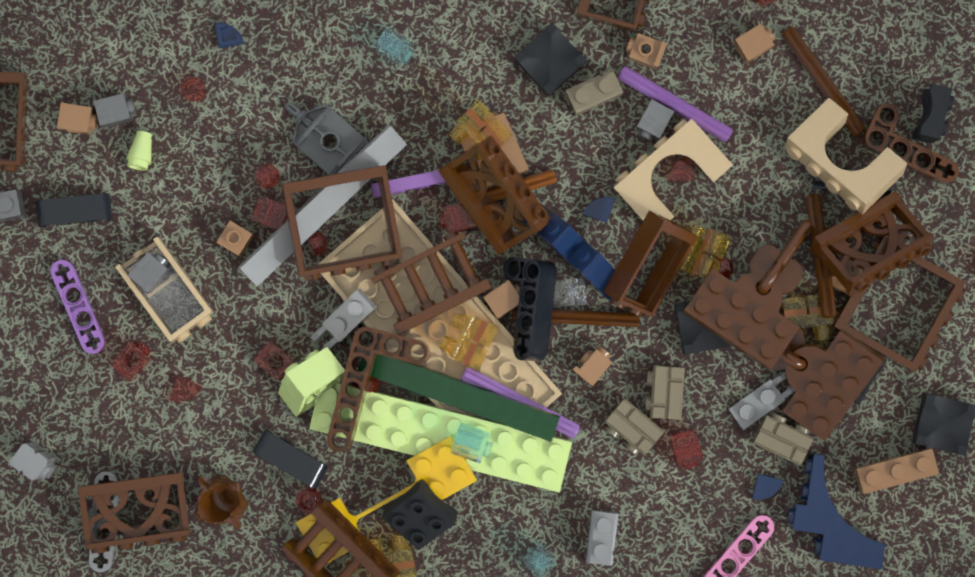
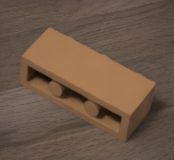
(895, 470)

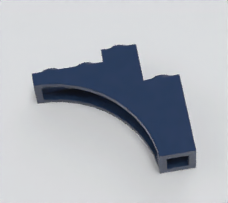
(576, 252)
(818, 515)

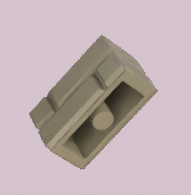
(593, 92)
(666, 392)
(633, 427)
(783, 439)

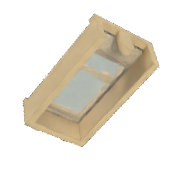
(175, 302)

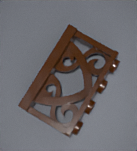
(492, 218)
(882, 265)
(101, 494)

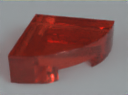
(683, 170)
(184, 390)

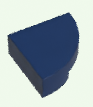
(227, 35)
(600, 209)
(766, 487)

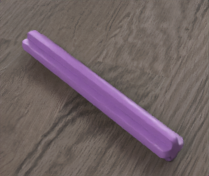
(675, 103)
(473, 377)

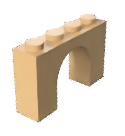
(687, 141)
(857, 188)

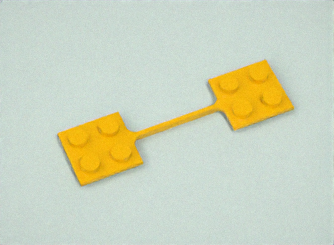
(436, 466)

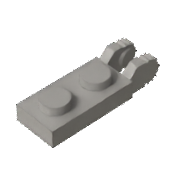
(345, 318)
(760, 402)

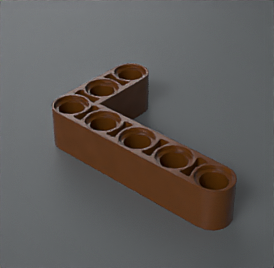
(363, 378)

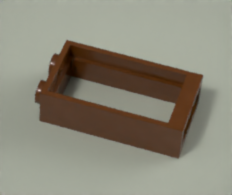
(21, 80)
(662, 274)

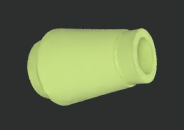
(140, 151)

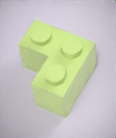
(309, 379)

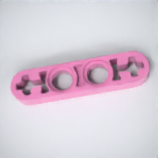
(733, 553)

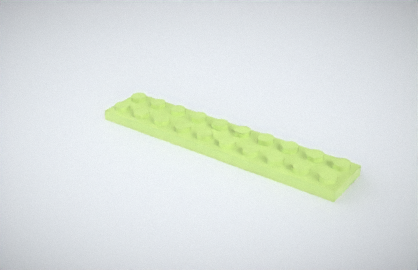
(416, 426)

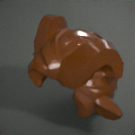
(220, 501)

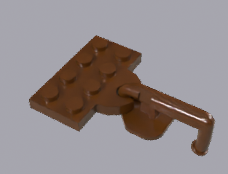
(748, 310)
(828, 382)

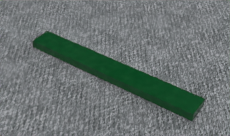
(465, 396)

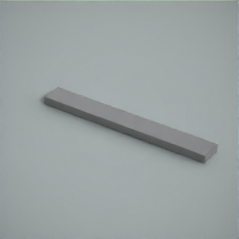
(320, 207)

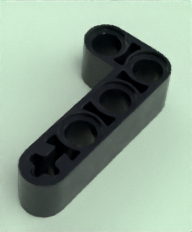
(534, 305)

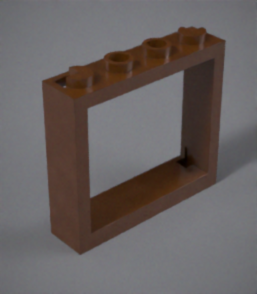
(361, 262)
(932, 335)

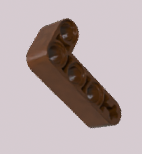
(911, 149)

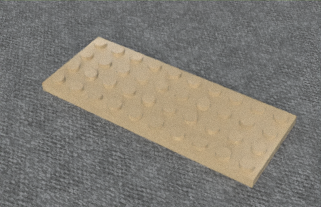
(499, 361)

